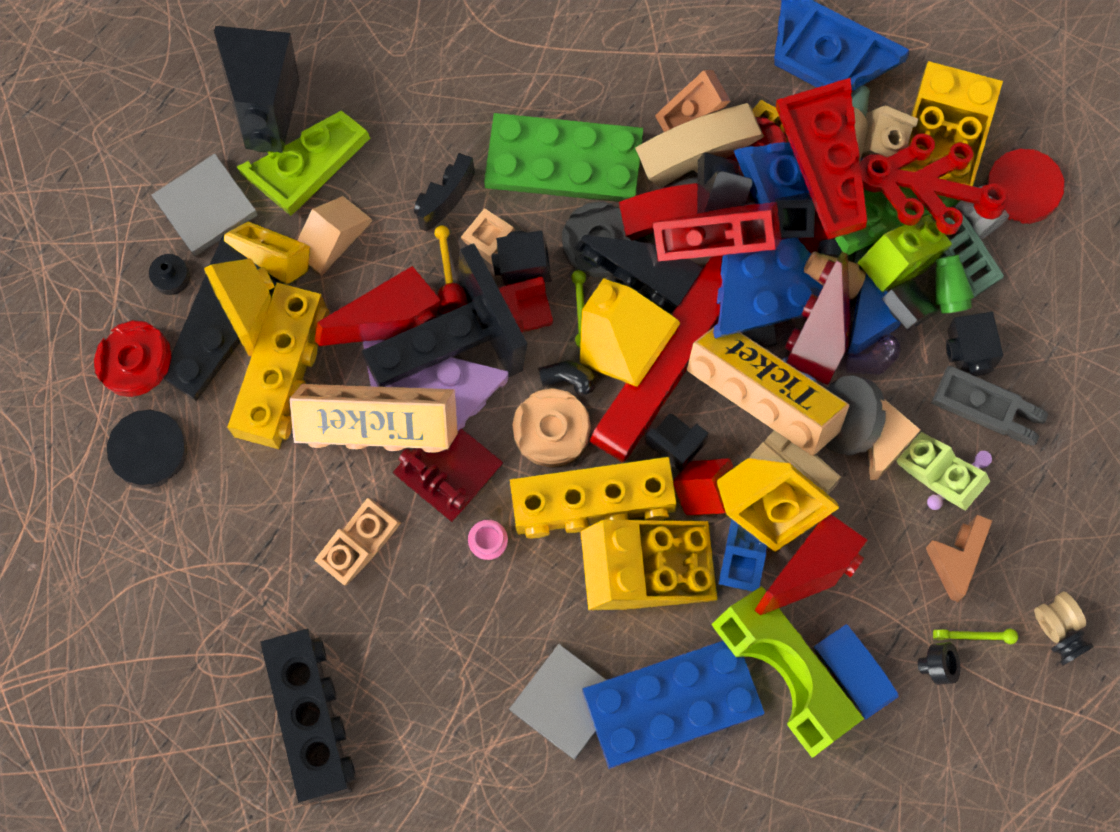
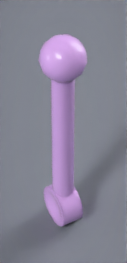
(982, 460)

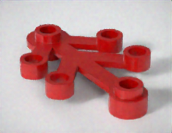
(927, 184)

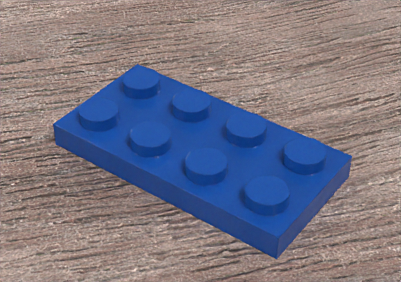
(671, 703)

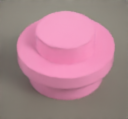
(487, 539)

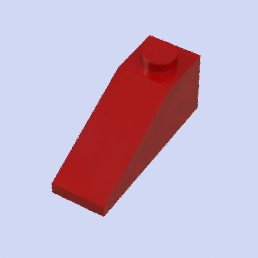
(718, 232)
(382, 312)
(816, 565)

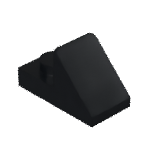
(720, 184)

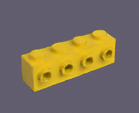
(277, 366)
(592, 495)

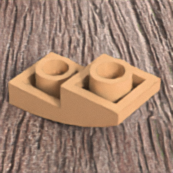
(358, 542)

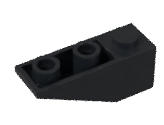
(638, 267)

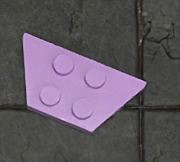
(470, 380)

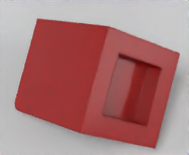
(528, 304)
(699, 488)

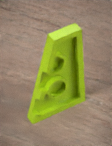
(306, 162)

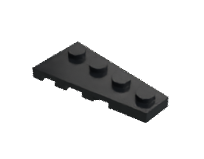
(206, 335)

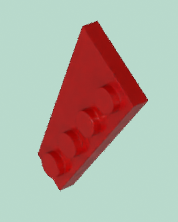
(827, 152)

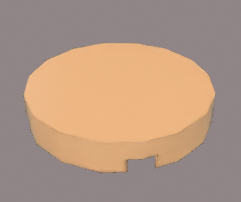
(551, 427)

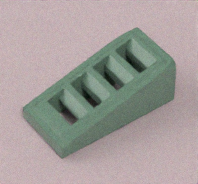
(975, 247)

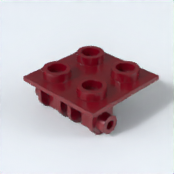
(448, 477)

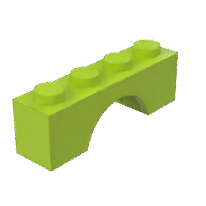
(819, 705)

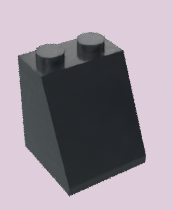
(260, 82)

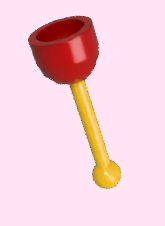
(452, 294)

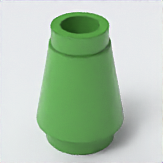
(952, 285)

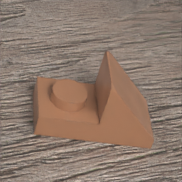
(697, 99)
(957, 566)

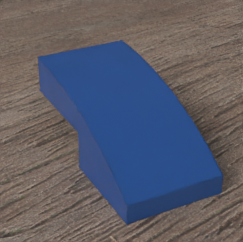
(742, 559)
(856, 671)

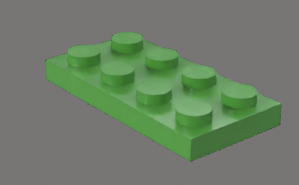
(563, 158)

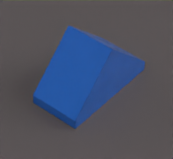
(871, 318)

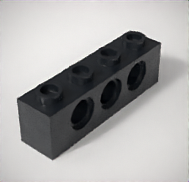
(281, 658)

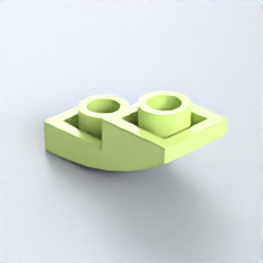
(942, 471)

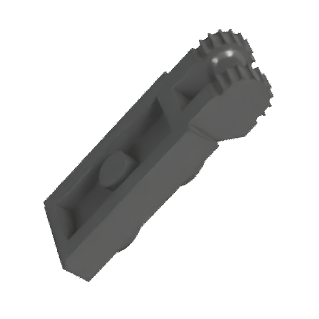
(987, 405)

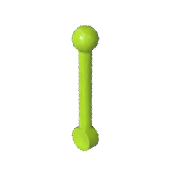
(578, 278)
(1009, 636)

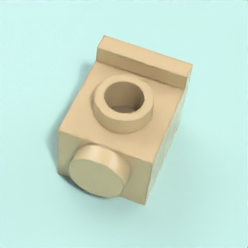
(885, 124)

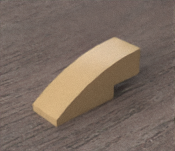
(678, 149)

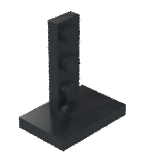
(454, 331)

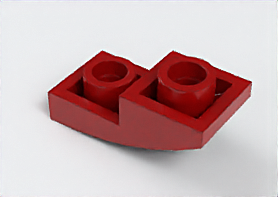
(661, 204)

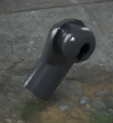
(571, 372)

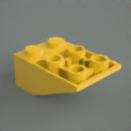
(954, 109)
(647, 564)

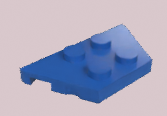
(830, 48)
(764, 288)

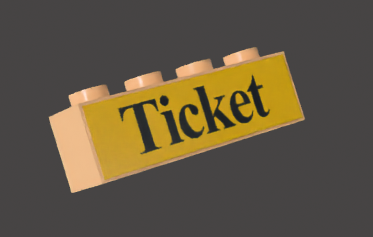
(768, 389)
(374, 417)

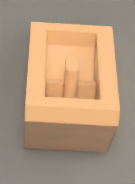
(331, 231)
(894, 439)

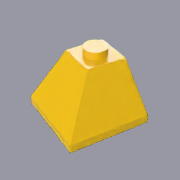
(243, 295)
(623, 332)
(773, 500)

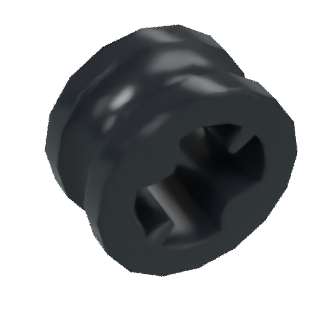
(1072, 647)

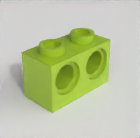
(904, 253)

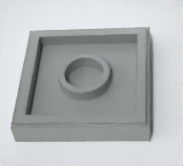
(204, 204)
(556, 704)

